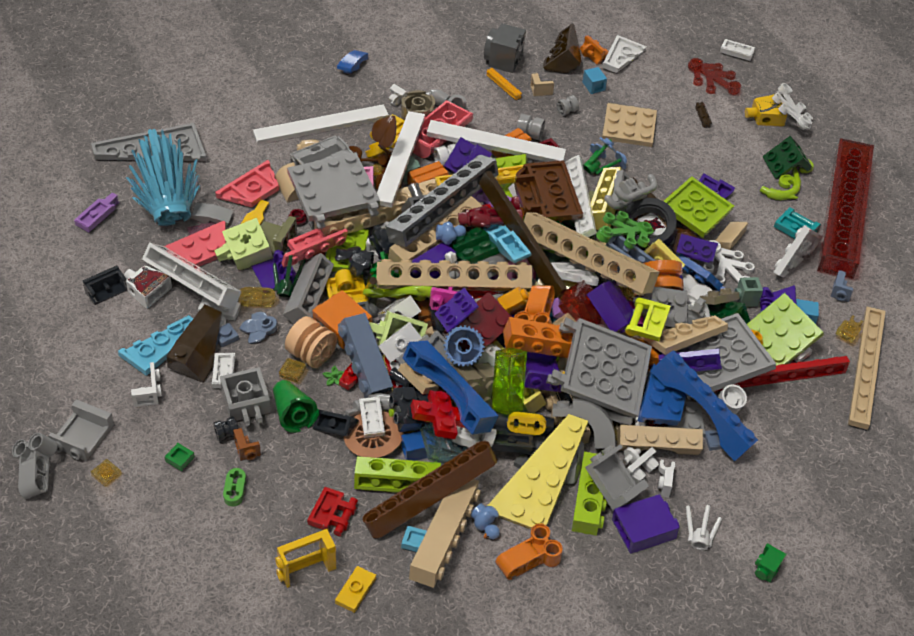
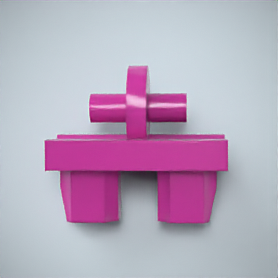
(440, 297)

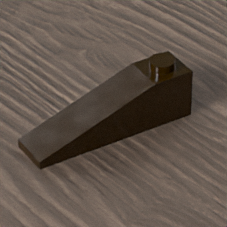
(565, 53)
(196, 346)

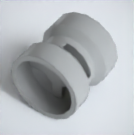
(567, 105)

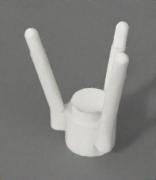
(701, 538)

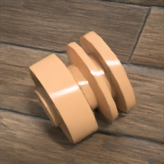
(310, 342)

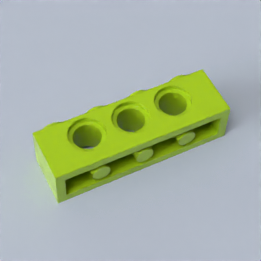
(389, 474)
(583, 520)

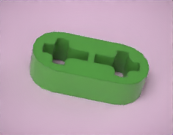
(230, 487)

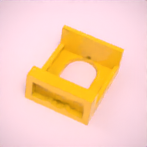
(326, 554)

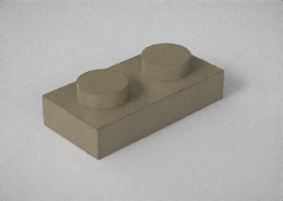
(723, 296)

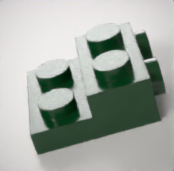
(474, 246)

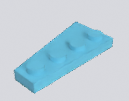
(154, 348)

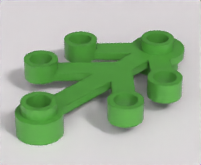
(643, 229)

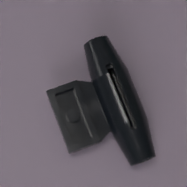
(516, 442)

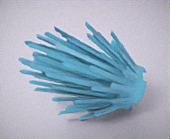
(164, 188)

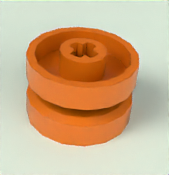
(669, 274)

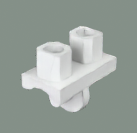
(647, 461)

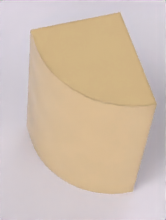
(285, 184)

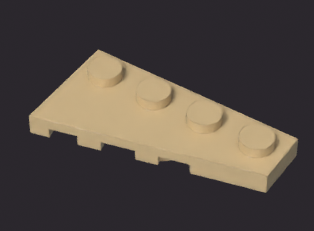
(687, 334)

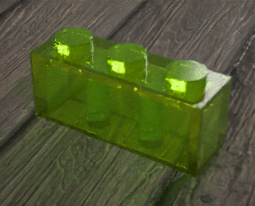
(509, 380)

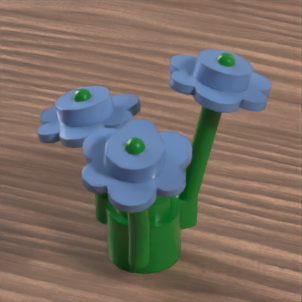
(593, 164)

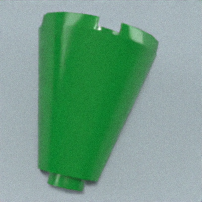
(294, 407)

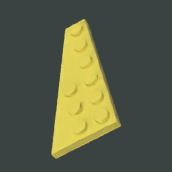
(538, 483)

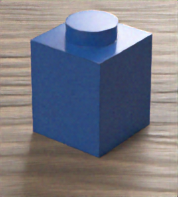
(413, 446)

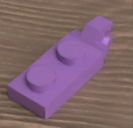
(97, 212)

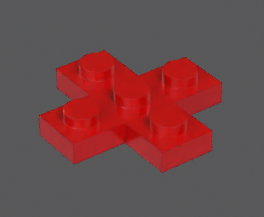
(439, 412)

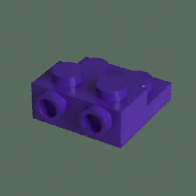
(462, 154)

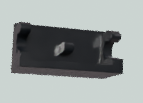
(105, 285)

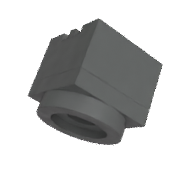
(504, 47)

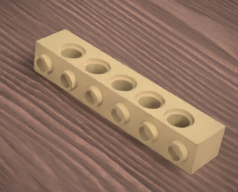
(428, 239)

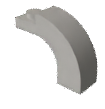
(595, 415)

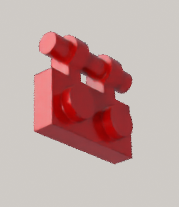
(326, 508)

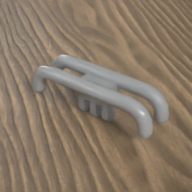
(630, 192)

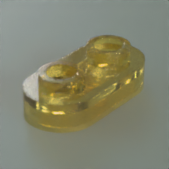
(257, 296)

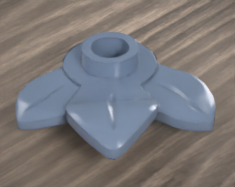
(259, 327)

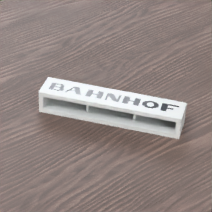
(191, 275)

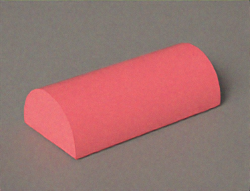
(445, 113)

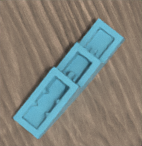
(507, 243)

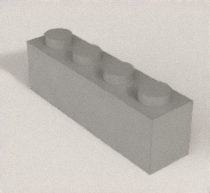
(308, 288)

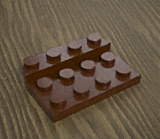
(547, 191)

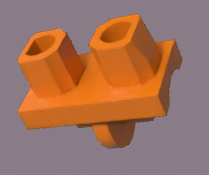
(593, 50)

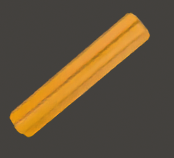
(504, 84)

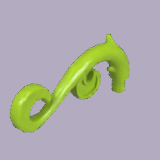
(785, 181)
(414, 291)

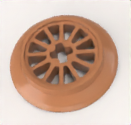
(357, 443)

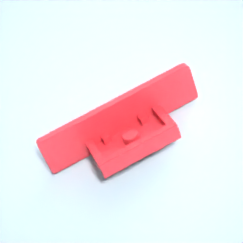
(312, 243)

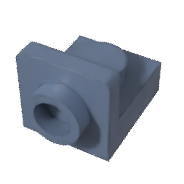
(840, 290)

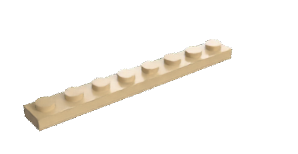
(866, 368)

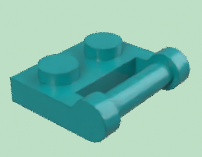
(791, 222)

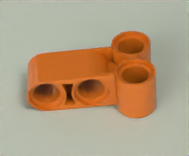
(538, 304)
(530, 553)

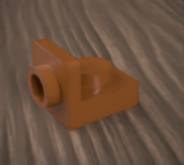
(244, 448)

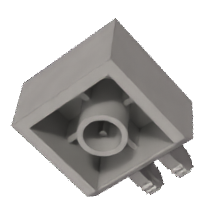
(675, 298)
(245, 395)

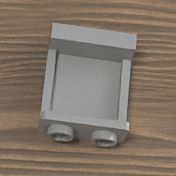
(83, 431)
(613, 478)

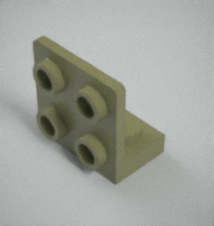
(277, 235)

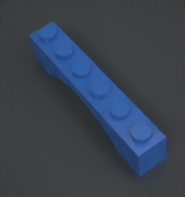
(473, 410)
(732, 433)

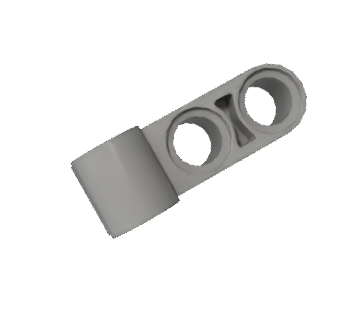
(34, 464)

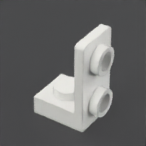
(148, 395)

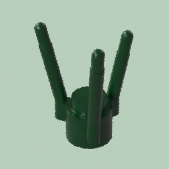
(285, 287)

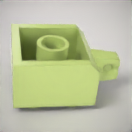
(245, 245)
(393, 323)

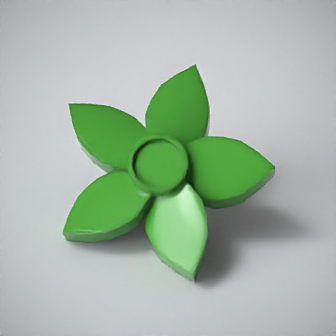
(333, 376)

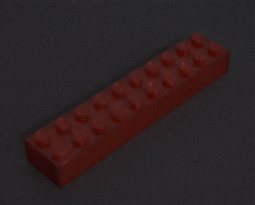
(846, 208)

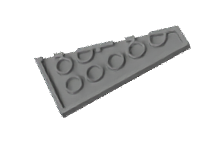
(121, 147)

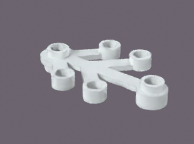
(784, 91)
(729, 264)

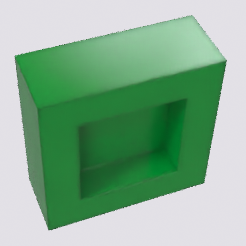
(179, 456)

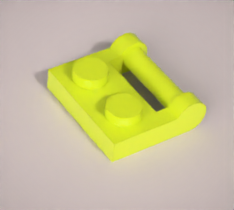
(654, 320)

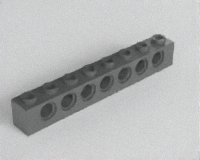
(440, 201)

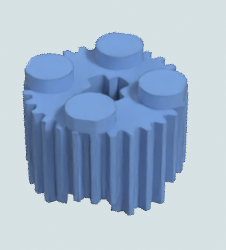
(473, 339)

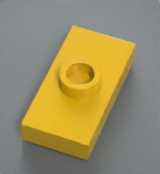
(355, 589)

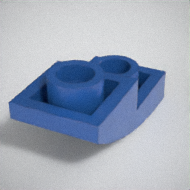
(352, 61)

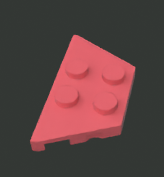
(251, 186)
(200, 246)

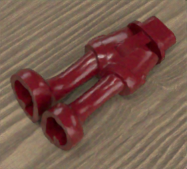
(485, 216)

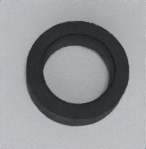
(659, 207)

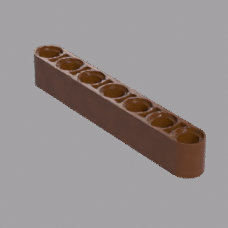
(429, 489)

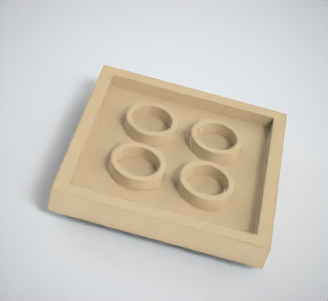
(629, 124)

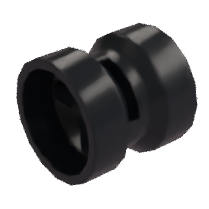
(225, 428)

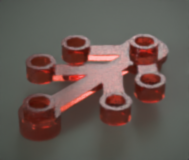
(697, 66)

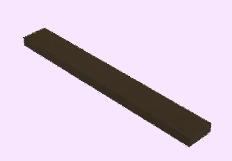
(515, 223)

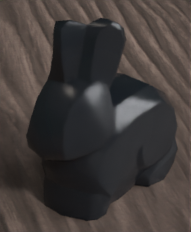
(380, 240)
(359, 260)

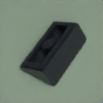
(335, 423)

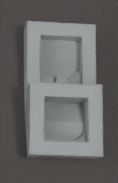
(209, 212)

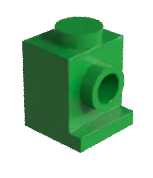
(769, 563)

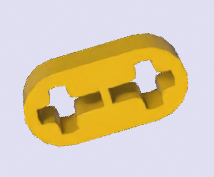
(526, 423)

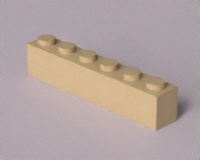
(443, 534)

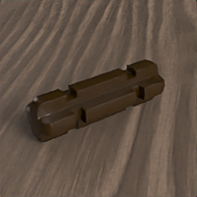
(703, 114)

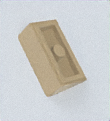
(731, 234)

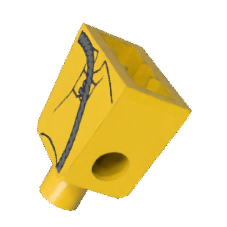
(766, 112)

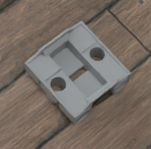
(322, 150)

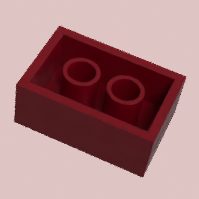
(487, 319)

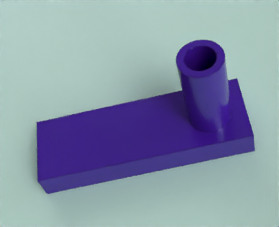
(701, 360)

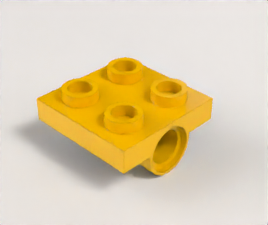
(348, 283)

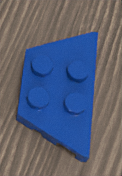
(701, 274)
(661, 402)

